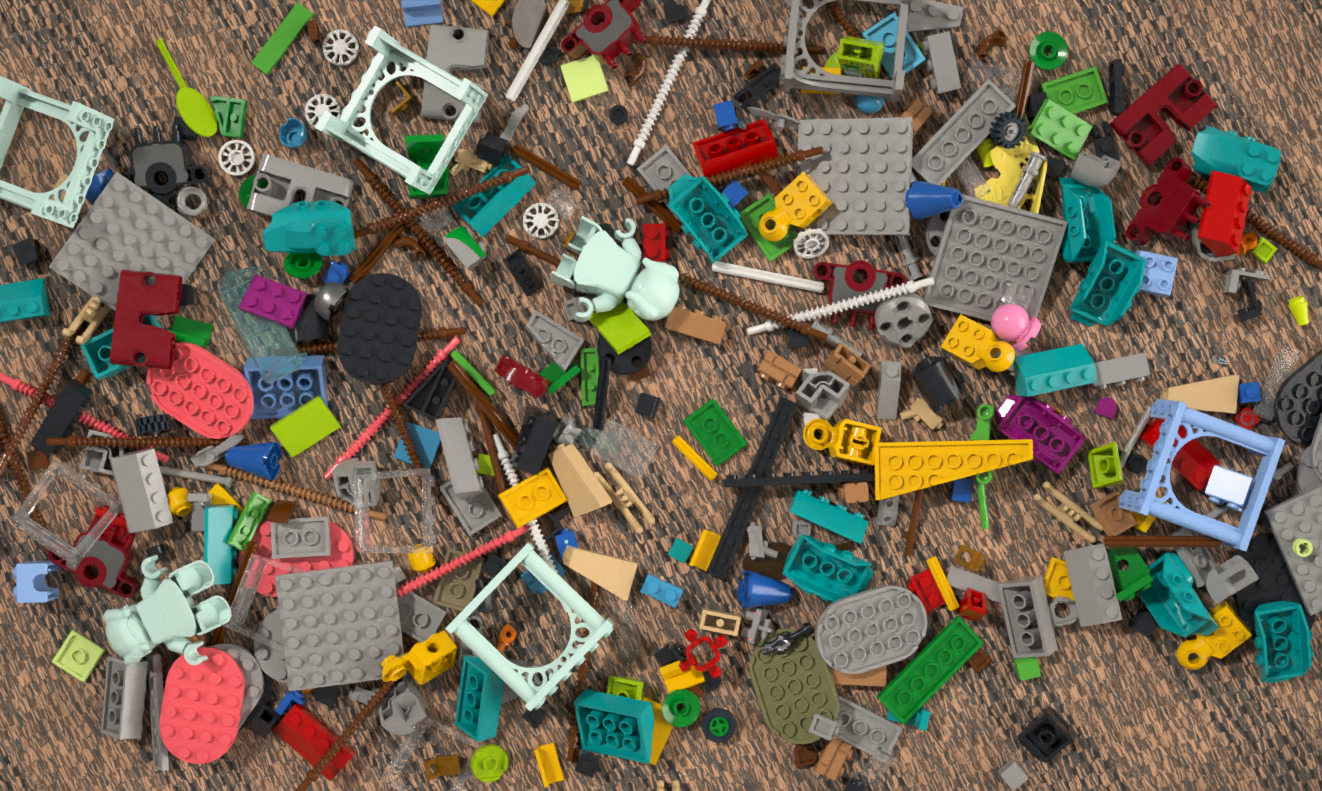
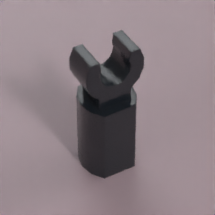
(164, 199)
(486, 605)

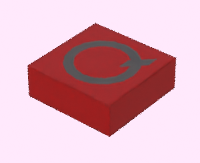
(1246, 418)

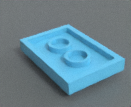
(885, 32)

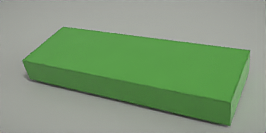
(462, 361)
(589, 375)
(248, 521)

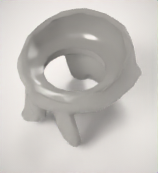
(181, 198)
(566, 431)
(1071, 618)

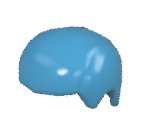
(868, 104)
(296, 140)

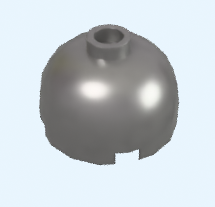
(330, 299)

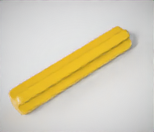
(694, 458)
(942, 583)

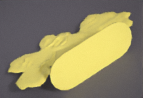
(1008, 164)

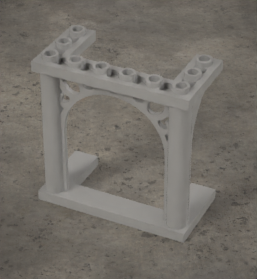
(798, 79)

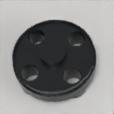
(623, 361)

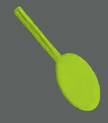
(190, 103)

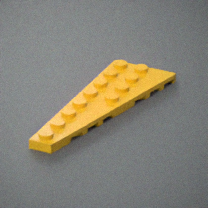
(920, 465)

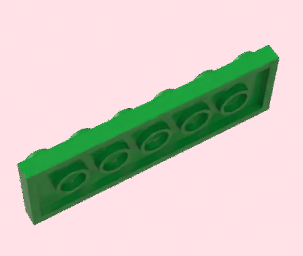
(930, 670)

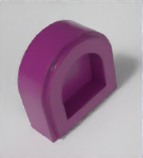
(1106, 407)

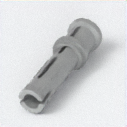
(1029, 171)
(908, 258)
(833, 339)

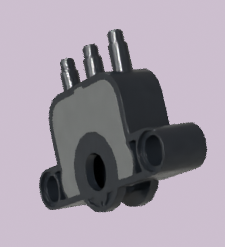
(163, 155)

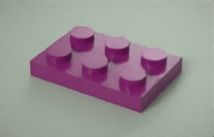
(273, 301)

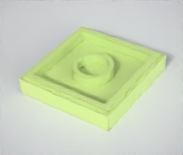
(584, 78)
(78, 655)

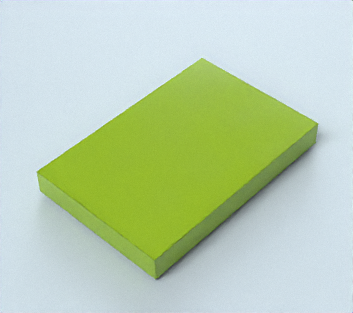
(620, 327)
(305, 426)

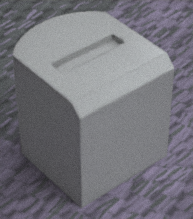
(1012, 774)

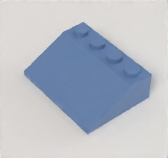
(288, 392)

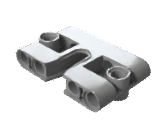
(452, 55)
(288, 178)

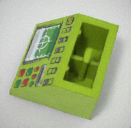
(860, 57)

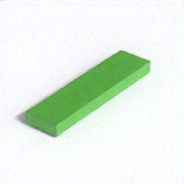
(282, 38)

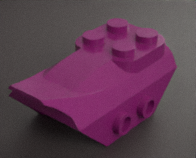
(1052, 435)

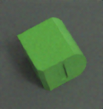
(1026, 668)

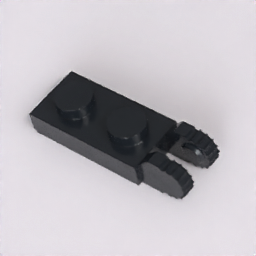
(760, 85)
(1116, 87)
(1104, 145)

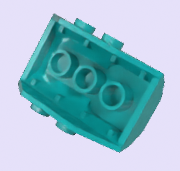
(1235, 156)
(706, 216)
(1088, 219)
(311, 228)
(1109, 286)
(826, 570)
(1175, 601)
(1282, 641)

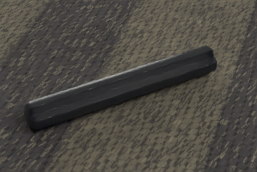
(601, 394)

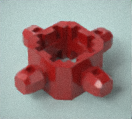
(686, 665)

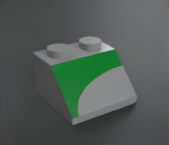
(465, 247)

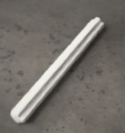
(537, 50)
(766, 276)

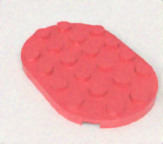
(202, 392)
(341, 555)
(202, 706)

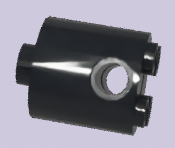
(936, 382)

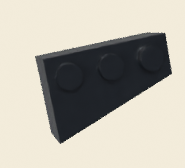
(433, 394)
(534, 439)

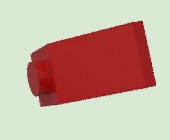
(972, 605)

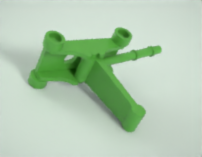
(982, 432)

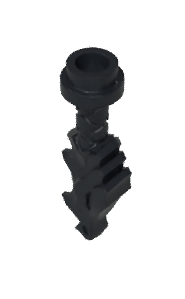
(784, 642)

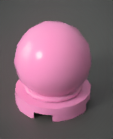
(1013, 324)

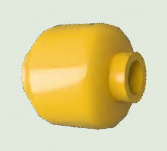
(179, 501)
(421, 561)

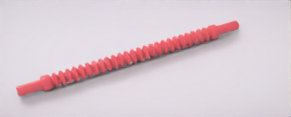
(441, 355)
(16, 384)
(508, 537)

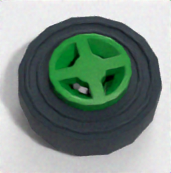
(719, 732)

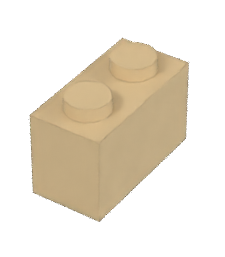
(719, 621)

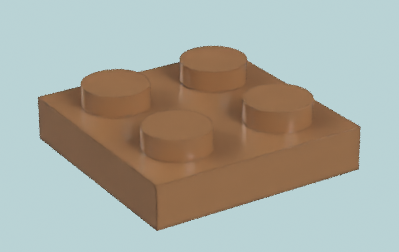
(1111, 517)

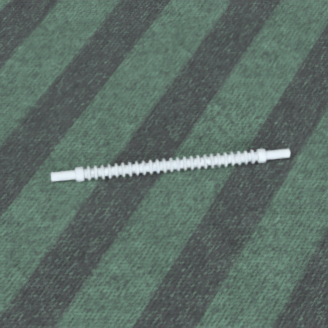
(649, 122)
(910, 287)
(504, 457)

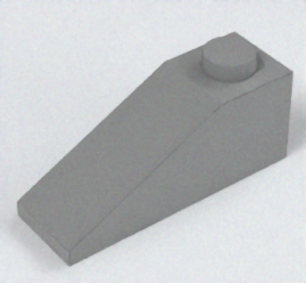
(888, 389)

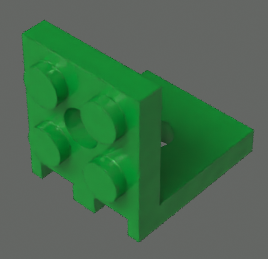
(422, 151)
(1134, 578)

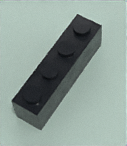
(62, 416)

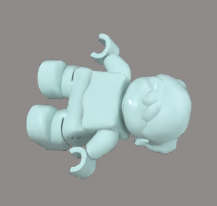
(612, 274)
(167, 614)

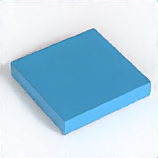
(426, 443)

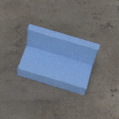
(422, 12)

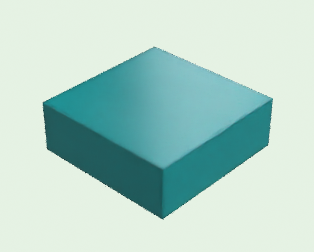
(680, 550)

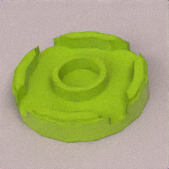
(489, 762)

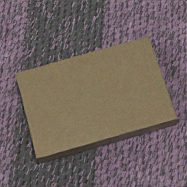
(459, 587)

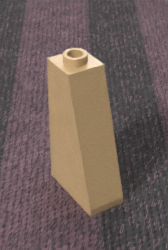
(1207, 395)
(578, 481)
(605, 570)

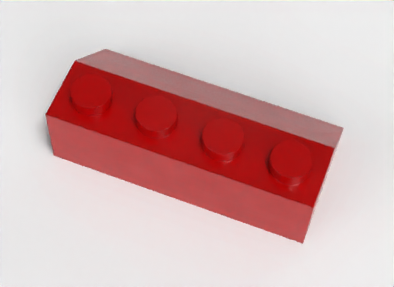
(735, 149)
(1225, 217)
(1192, 461)
(311, 739)

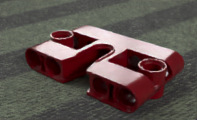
(1144, 118)
(134, 302)

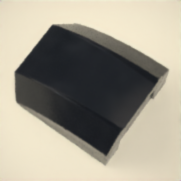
(309, 324)
(1046, 735)

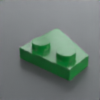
(231, 115)

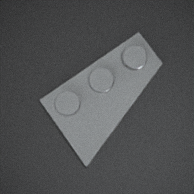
(932, 15)
(555, 339)

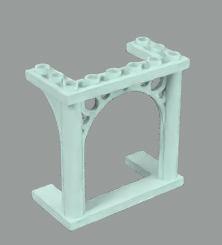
(391, 51)
(87, 157)
(594, 622)

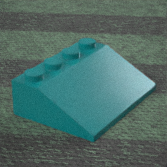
(615, 725)

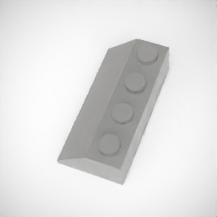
(459, 457)
(141, 490)
(1092, 585)
(1027, 617)
(124, 698)

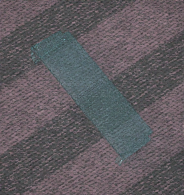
(265, 340)

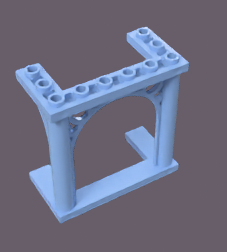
(1145, 502)

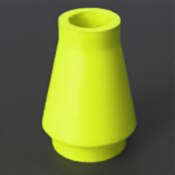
(984, 152)
(1299, 309)

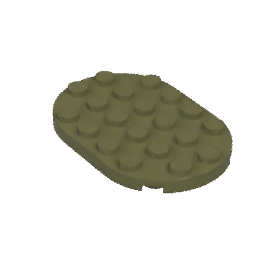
(793, 688)

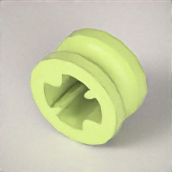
(1295, 547)

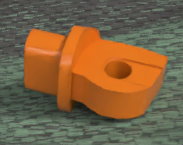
(1249, 242)
(503, 641)

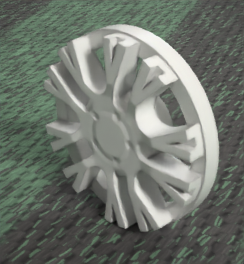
(340, 47)
(321, 108)
(236, 157)
(540, 220)
(811, 243)

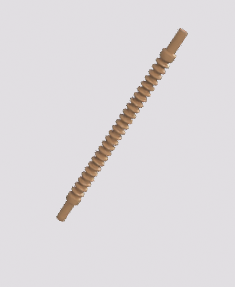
(224, 469)

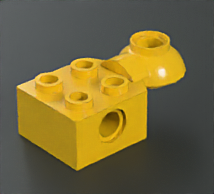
(796, 205)
(977, 346)
(846, 440)
(1227, 637)
(423, 661)

